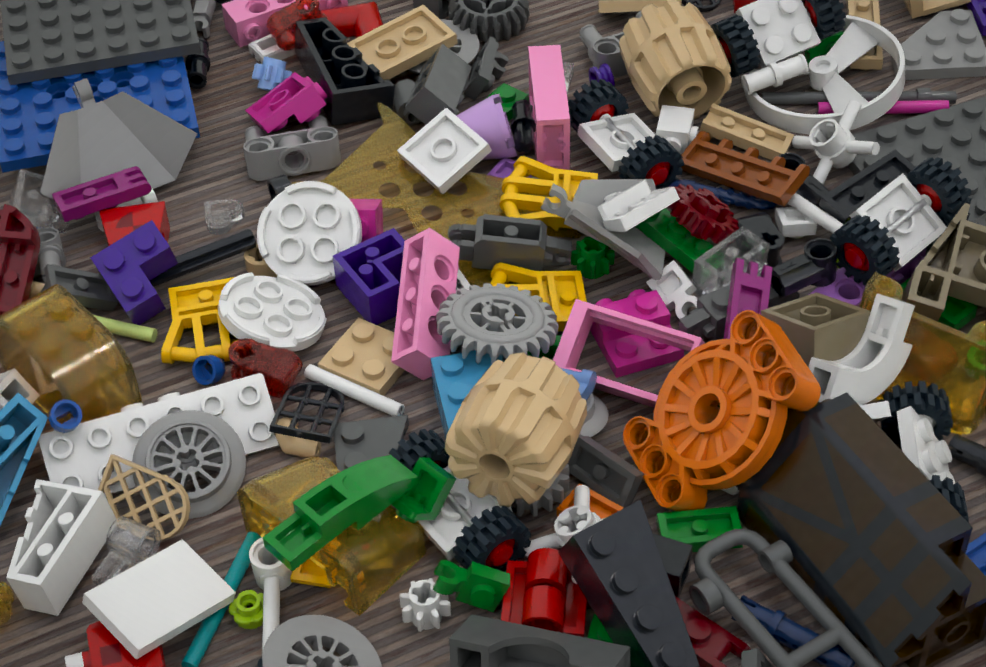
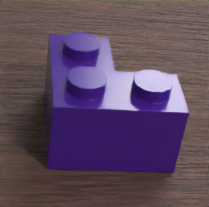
(131, 265)
(371, 275)

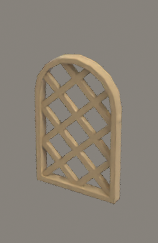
(113, 462)

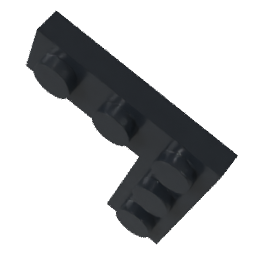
(863, 186)

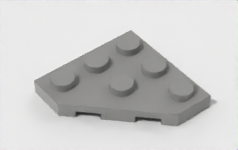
(945, 48)

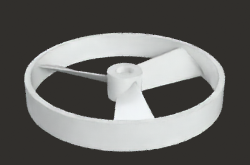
(858, 38)

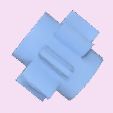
(270, 73)

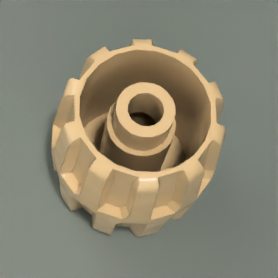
(675, 58)
(516, 429)

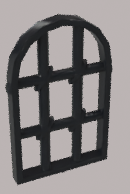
(316, 419)

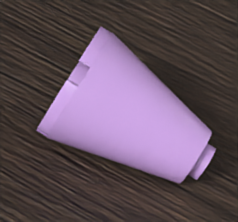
(492, 125)

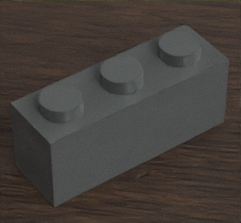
(439, 85)

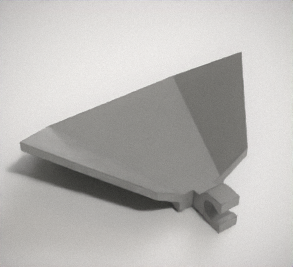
(113, 138)
(585, 217)

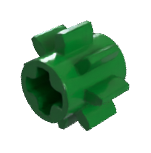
(592, 258)

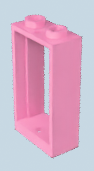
(549, 105)
(577, 331)

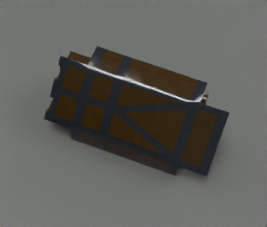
(869, 535)

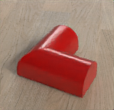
(355, 19)

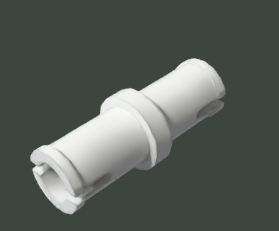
(774, 74)

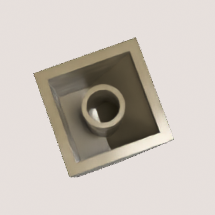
(820, 326)

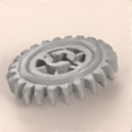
(496, 327)

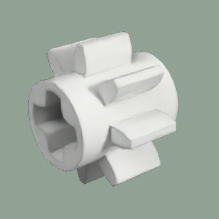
(424, 605)

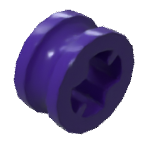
(604, 72)

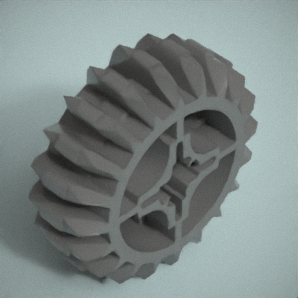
(490, 17)

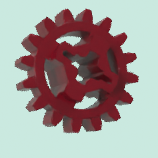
(703, 214)

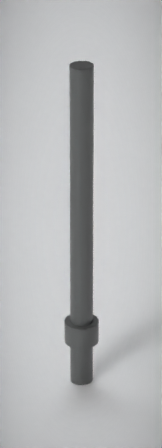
(800, 98)

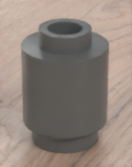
(401, 95)

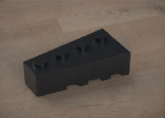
(341, 72)
(630, 589)

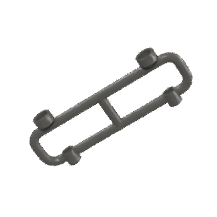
(713, 593)

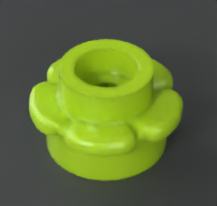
(248, 617)

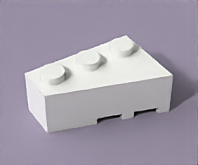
(58, 545)

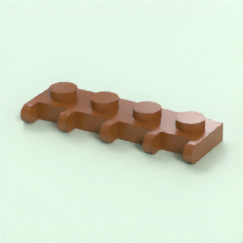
(743, 171)

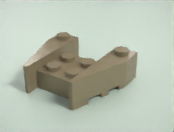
(951, 269)

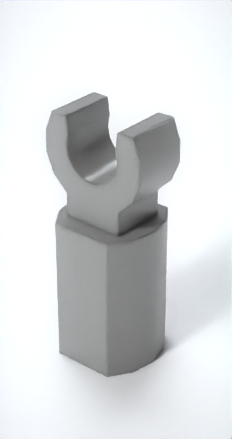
(203, 14)

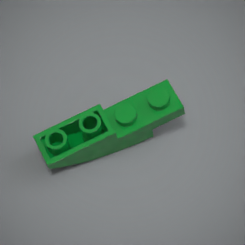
(335, 504)

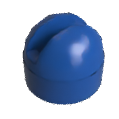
(207, 374)
(60, 410)

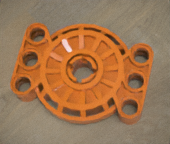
(705, 447)

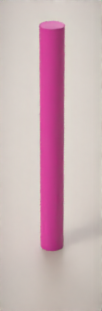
(900, 107)

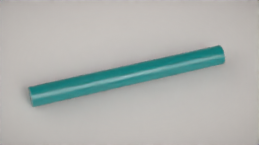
(210, 624)

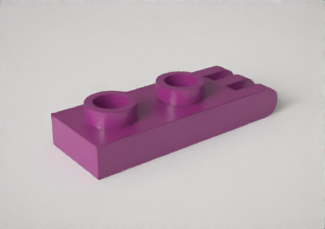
(101, 193)
(747, 291)

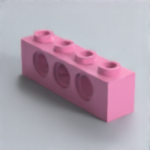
(248, 18)
(425, 282)

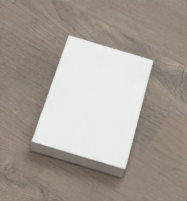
(158, 598)

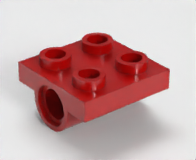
(544, 594)

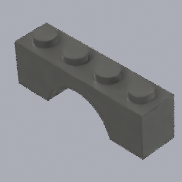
(507, 644)

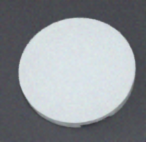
(306, 229)
(272, 311)

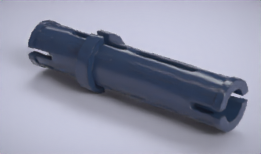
(794, 635)

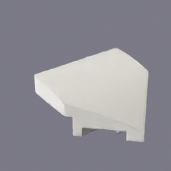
(634, 205)

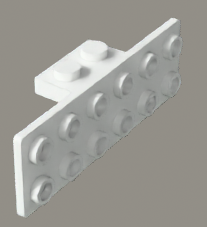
(83, 454)

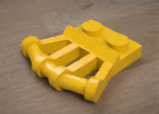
(518, 183)
(554, 287)
(195, 307)

